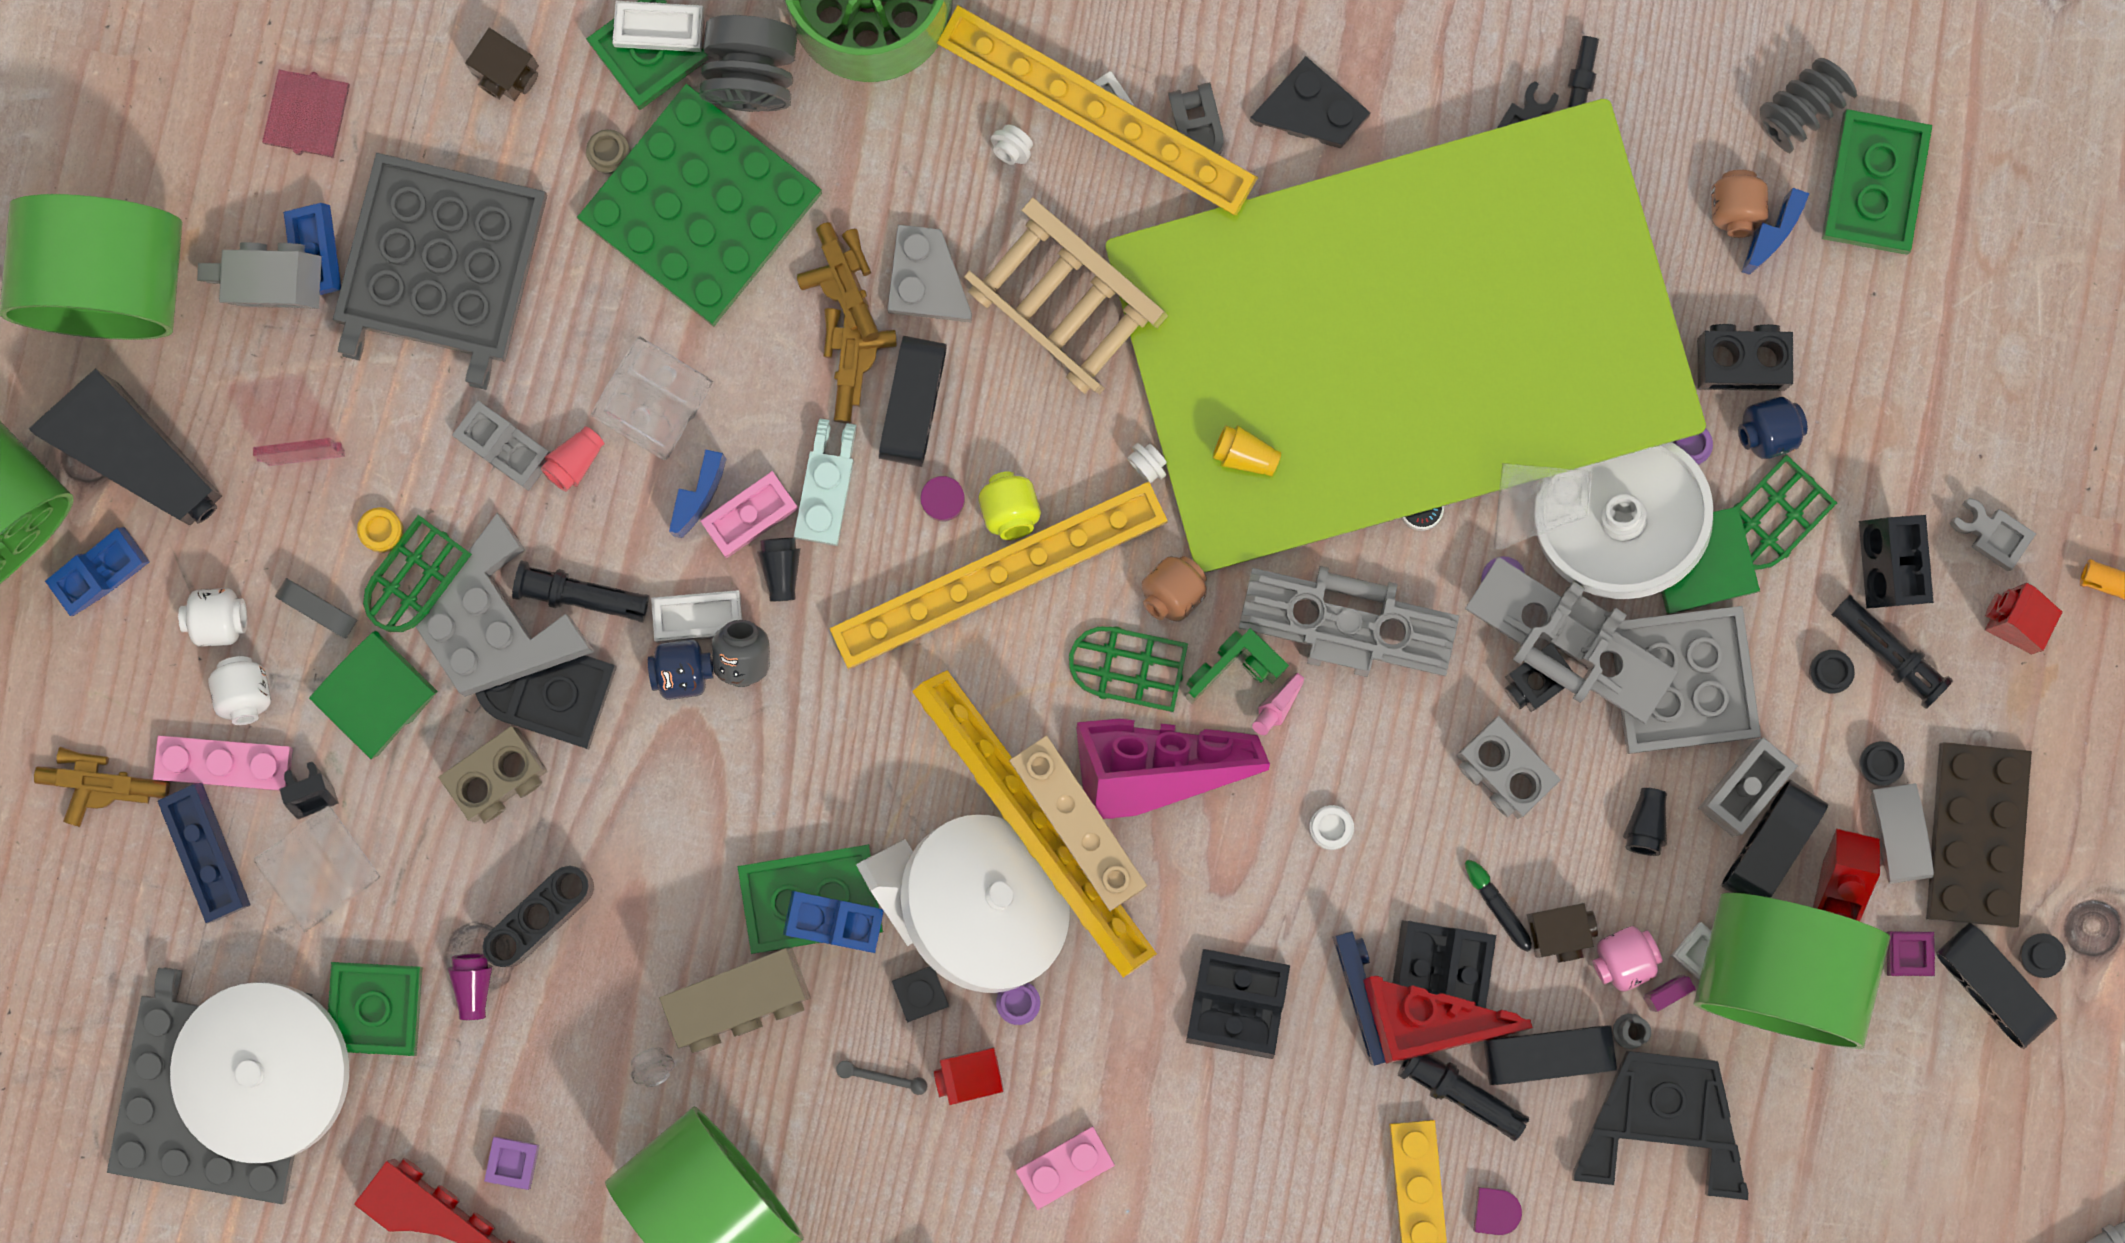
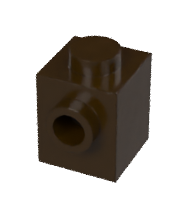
(502, 66)
(1563, 932)

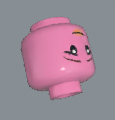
(1627, 958)

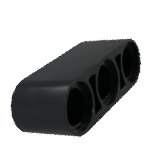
(912, 401)
(1775, 842)
(517, 923)
(1996, 985)
(1550, 1055)

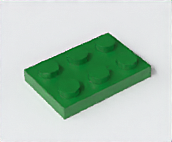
(1877, 182)
(769, 885)

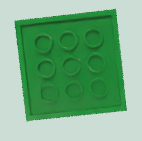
(699, 205)

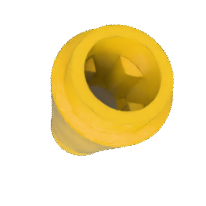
(1245, 452)

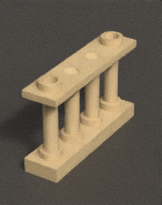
(1105, 283)
(1078, 823)

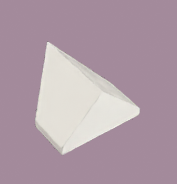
(884, 878)

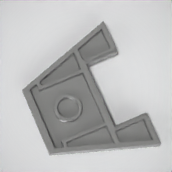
(479, 633)

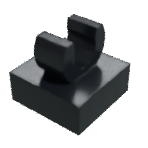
(309, 794)

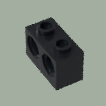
(1746, 371)
(1896, 561)

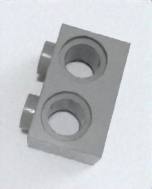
(1515, 759)

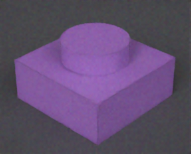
(511, 1163)

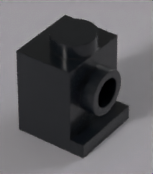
(1519, 689)

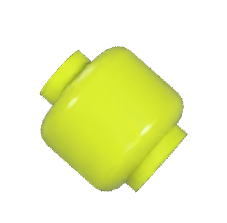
(1009, 505)

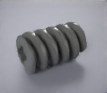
(1804, 101)

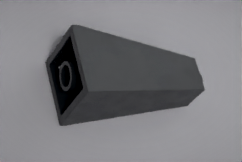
(119, 440)

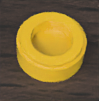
(380, 529)

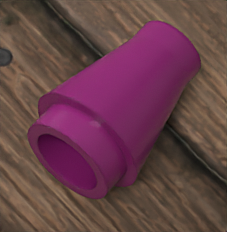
(470, 982)

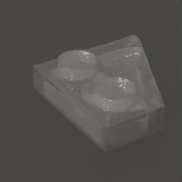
(1538, 500)

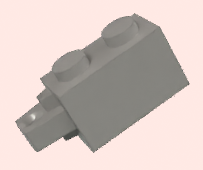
(266, 277)

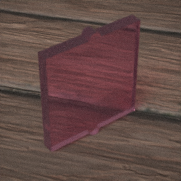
(306, 113)
(299, 451)

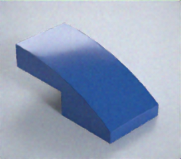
(1769, 238)
(692, 505)
(97, 572)
(833, 922)

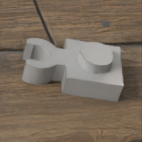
(1999, 537)

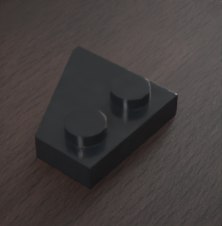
(1312, 107)

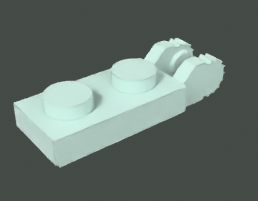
(825, 488)

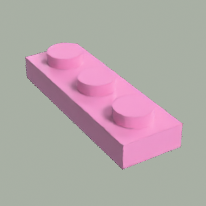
(221, 763)

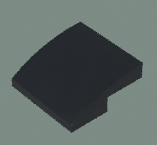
(1445, 960)
(1238, 1004)

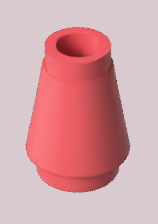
(572, 459)

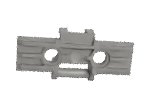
(1577, 629)
(1347, 634)

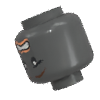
(740, 653)

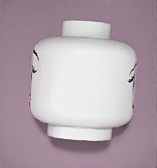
(213, 617)
(239, 690)

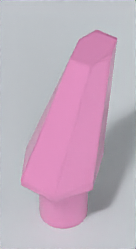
(1276, 706)

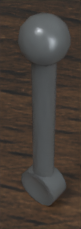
(846, 1069)

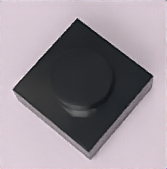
(920, 993)

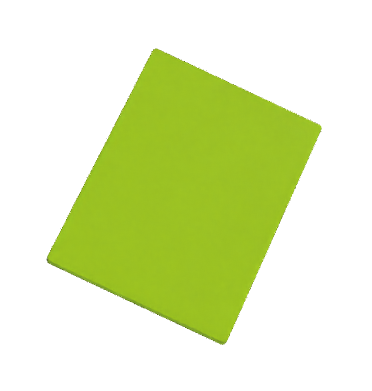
(1408, 334)

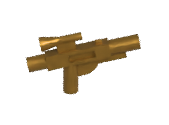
(839, 278)
(855, 360)
(95, 788)

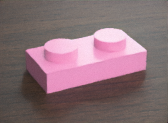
(749, 514)
(1065, 1168)

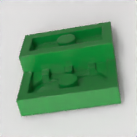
(1722, 571)
(373, 694)

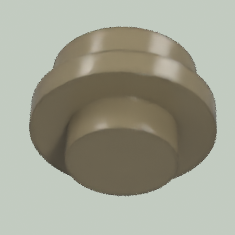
(607, 150)

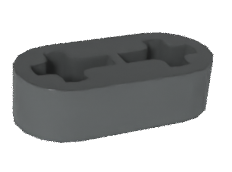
(316, 608)

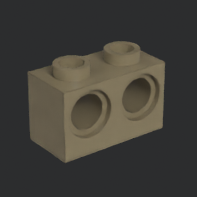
(488, 764)

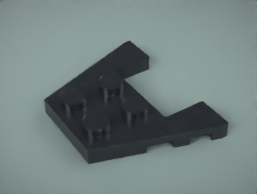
(1670, 1104)

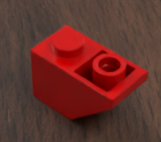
(2023, 618)
(1848, 874)
(969, 1076)

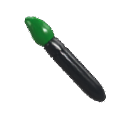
(1481, 881)

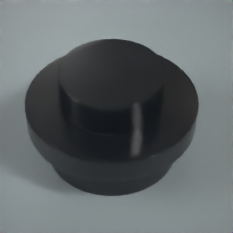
(1832, 671)
(1881, 763)
(2042, 955)

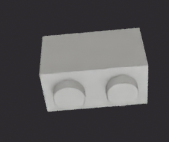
(1748, 787)

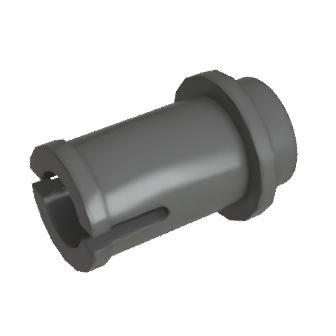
(1621, 1027)

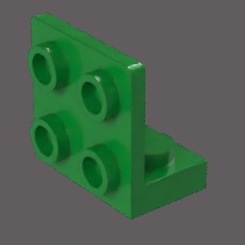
(1260, 663)

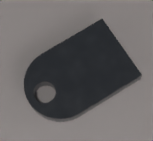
(554, 701)

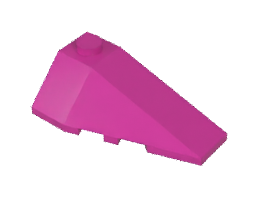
(1145, 769)

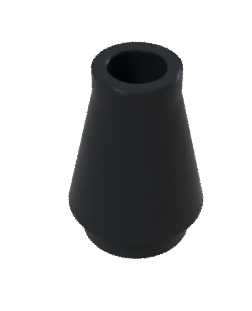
(780, 567)
(1647, 826)

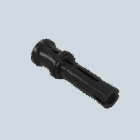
(560, 589)
(1851, 611)
(1445, 1082)

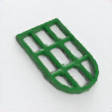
(1770, 540)
(429, 571)
(1141, 681)

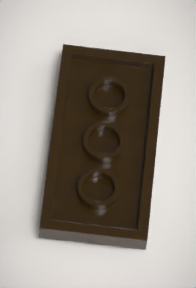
(1979, 834)

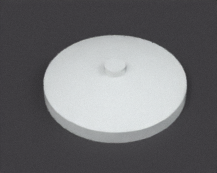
(1642, 525)
(982, 906)
(259, 1072)

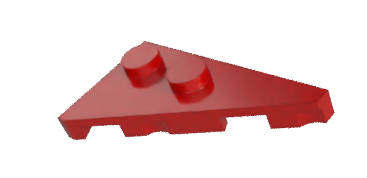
(1422, 1023)

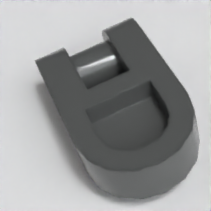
(1204, 130)

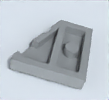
(925, 277)

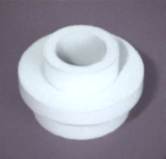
(1012, 145)
(1147, 462)

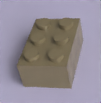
(736, 1000)

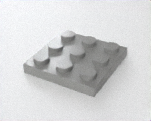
(1714, 683)

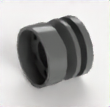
(749, 63)

